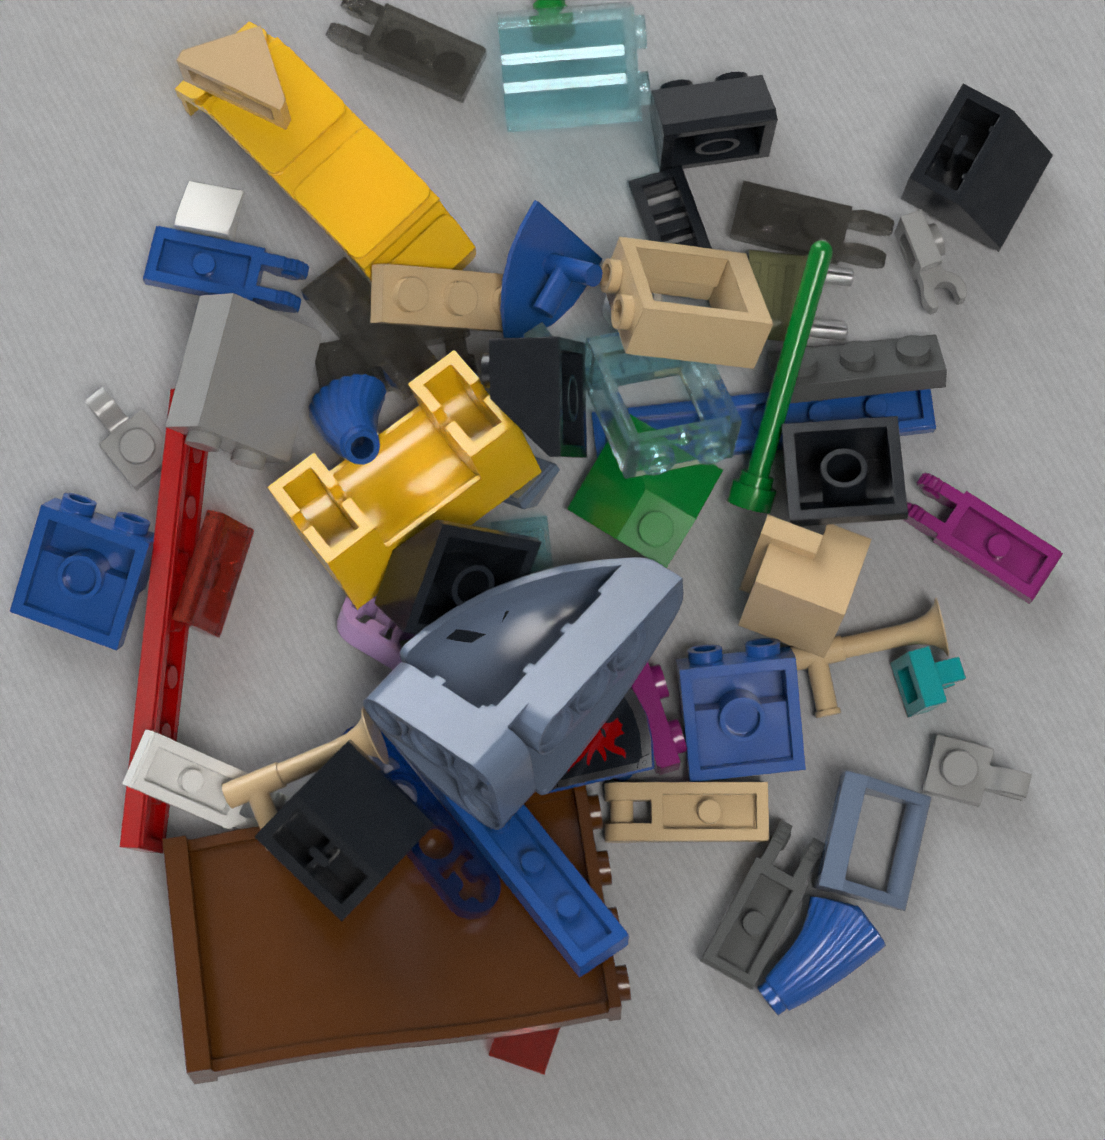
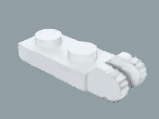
(188, 780)

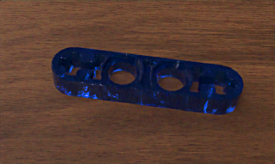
(473, 870)

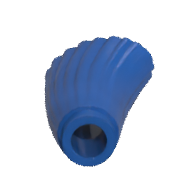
(348, 416)
(829, 948)

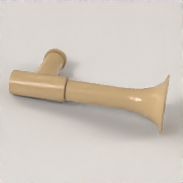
(925, 630)
(258, 785)

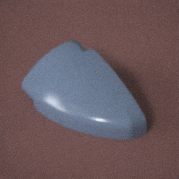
(533, 691)

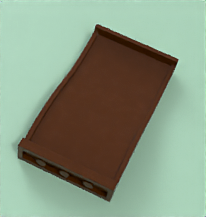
(288, 982)

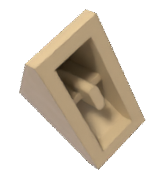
(239, 72)

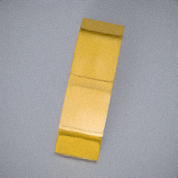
(340, 172)

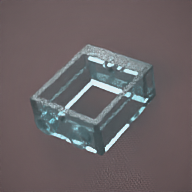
(665, 448)

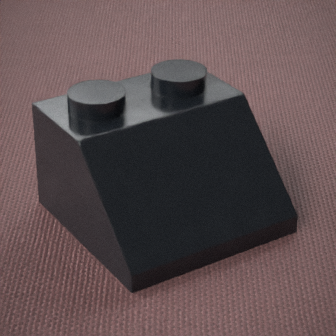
(712, 121)
(541, 390)
(843, 471)
(447, 568)

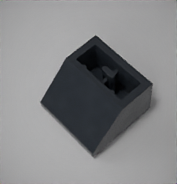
(978, 168)
(345, 829)

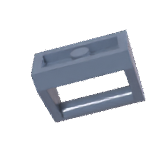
(842, 832)

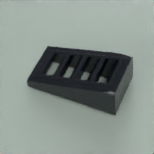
(661, 184)

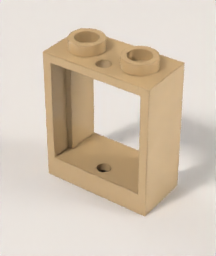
(721, 335)

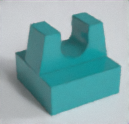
(923, 680)

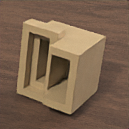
(801, 583)

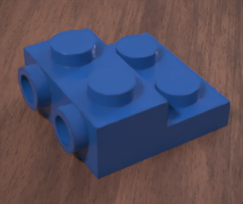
(84, 570)
(740, 711)

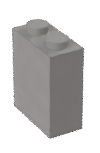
(243, 380)

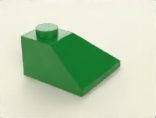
(644, 510)

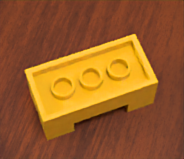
(439, 461)

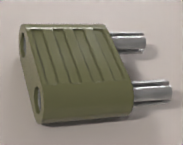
(779, 282)

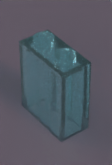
(572, 66)

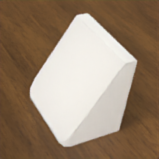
(210, 211)

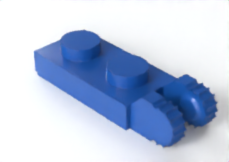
(219, 266)

